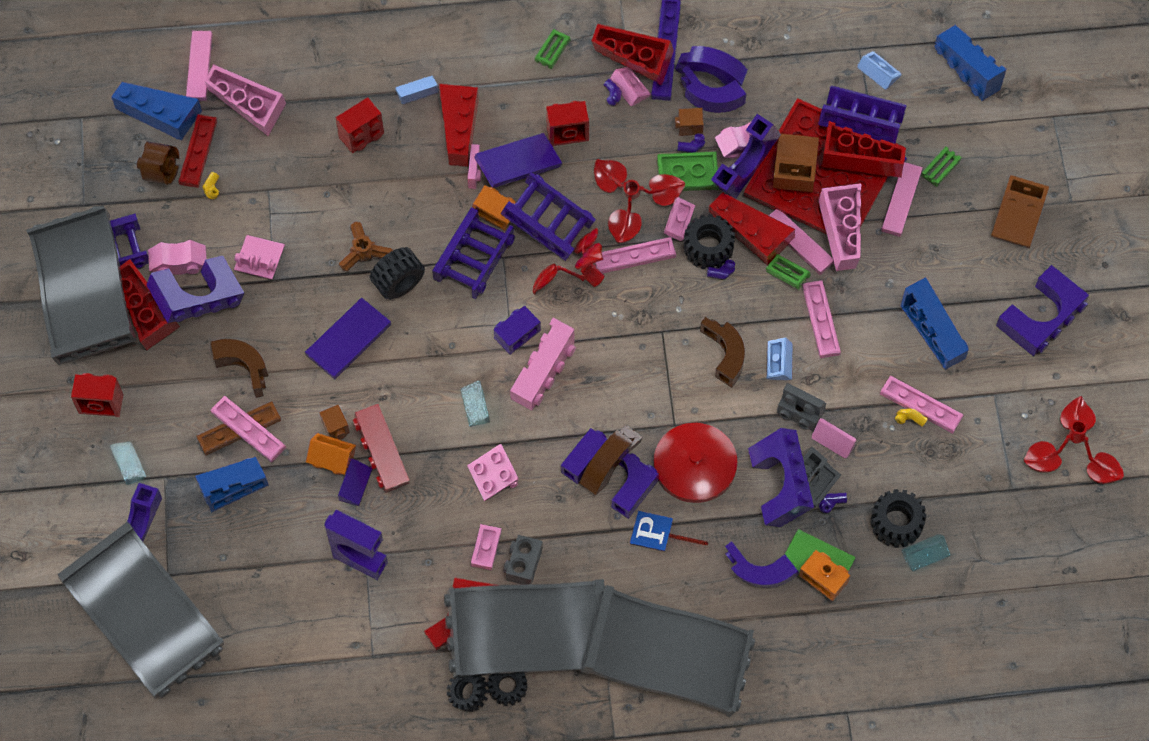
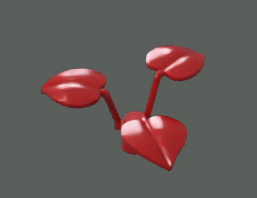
(622, 223)
(588, 270)
(1078, 419)

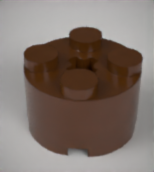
(158, 163)

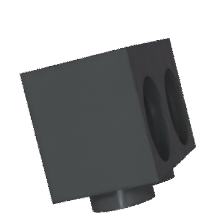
(528, 561)

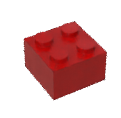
(567, 123)
(360, 125)
(97, 395)

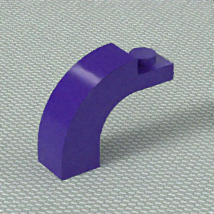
(714, 62)
(712, 99)
(761, 576)

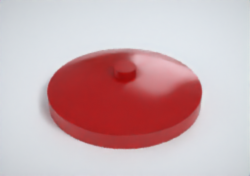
(695, 462)

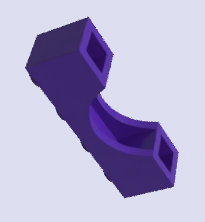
(143, 508)

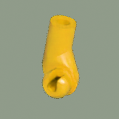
(209, 186)
(910, 414)

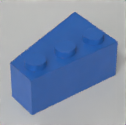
(231, 483)

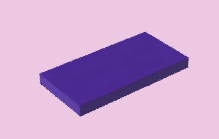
(518, 160)
(348, 338)

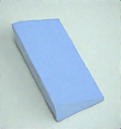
(878, 70)
(417, 89)
(779, 359)

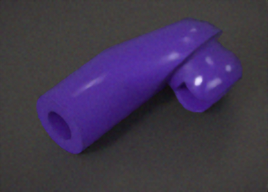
(615, 92)
(693, 146)
(723, 272)
(831, 500)

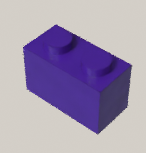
(517, 329)

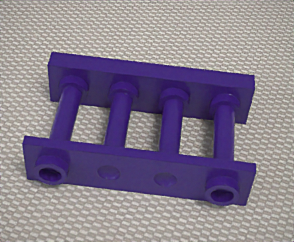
(861, 123)
(128, 226)
(542, 234)
(463, 237)

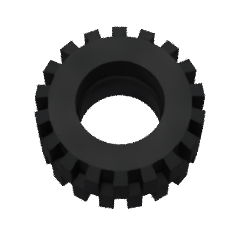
(713, 228)
(397, 273)
(898, 502)

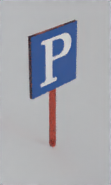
(654, 530)

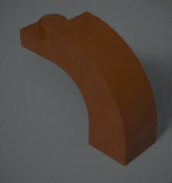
(733, 346)
(238, 353)
(608, 457)

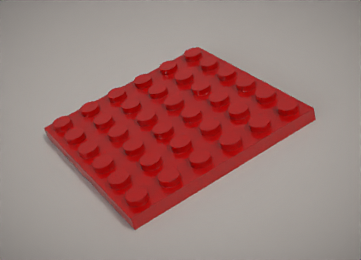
(804, 205)

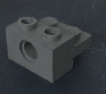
(797, 398)
(825, 476)

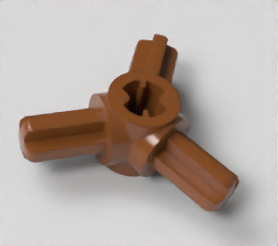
(357, 253)

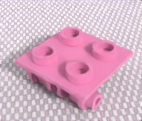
(259, 257)
(493, 472)

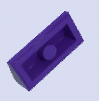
(354, 483)

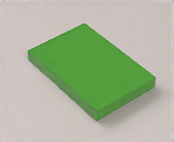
(692, 168)
(804, 545)

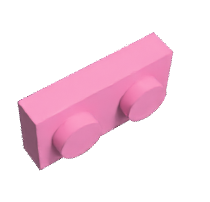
(474, 173)
(679, 218)
(486, 547)

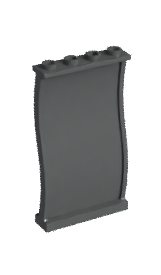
(81, 285)
(141, 610)
(520, 627)
(668, 651)

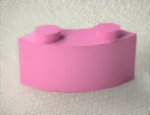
(733, 141)
(179, 257)

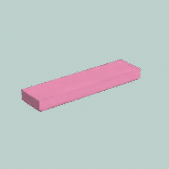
(199, 64)
(901, 200)
(805, 246)
(636, 255)
(821, 319)
(912, 398)
(248, 429)

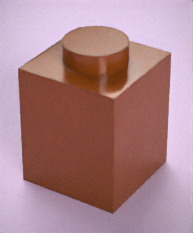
(689, 121)
(334, 422)

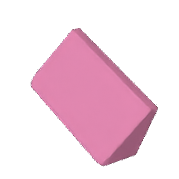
(630, 85)
(834, 438)

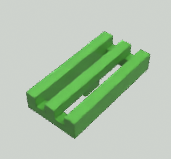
(545, 61)
(950, 155)
(786, 274)

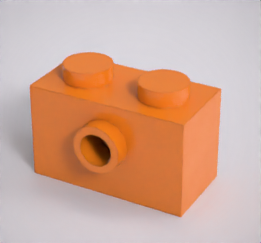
(490, 205)
(330, 453)
(824, 574)

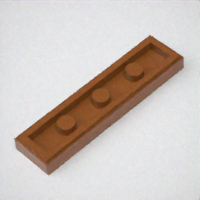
(223, 436)

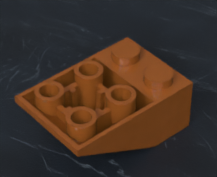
(795, 162)
(1020, 211)

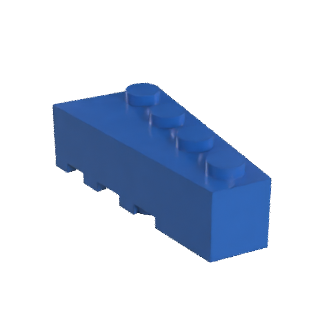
(970, 62)
(160, 109)
(933, 323)

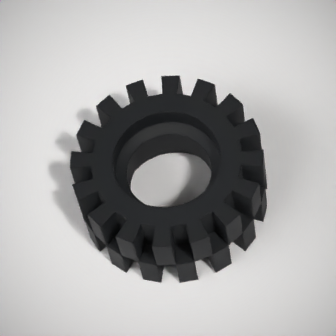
(507, 697)
(475, 699)

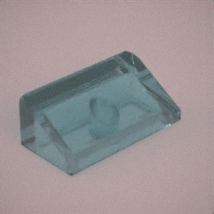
(475, 404)
(128, 462)
(926, 552)

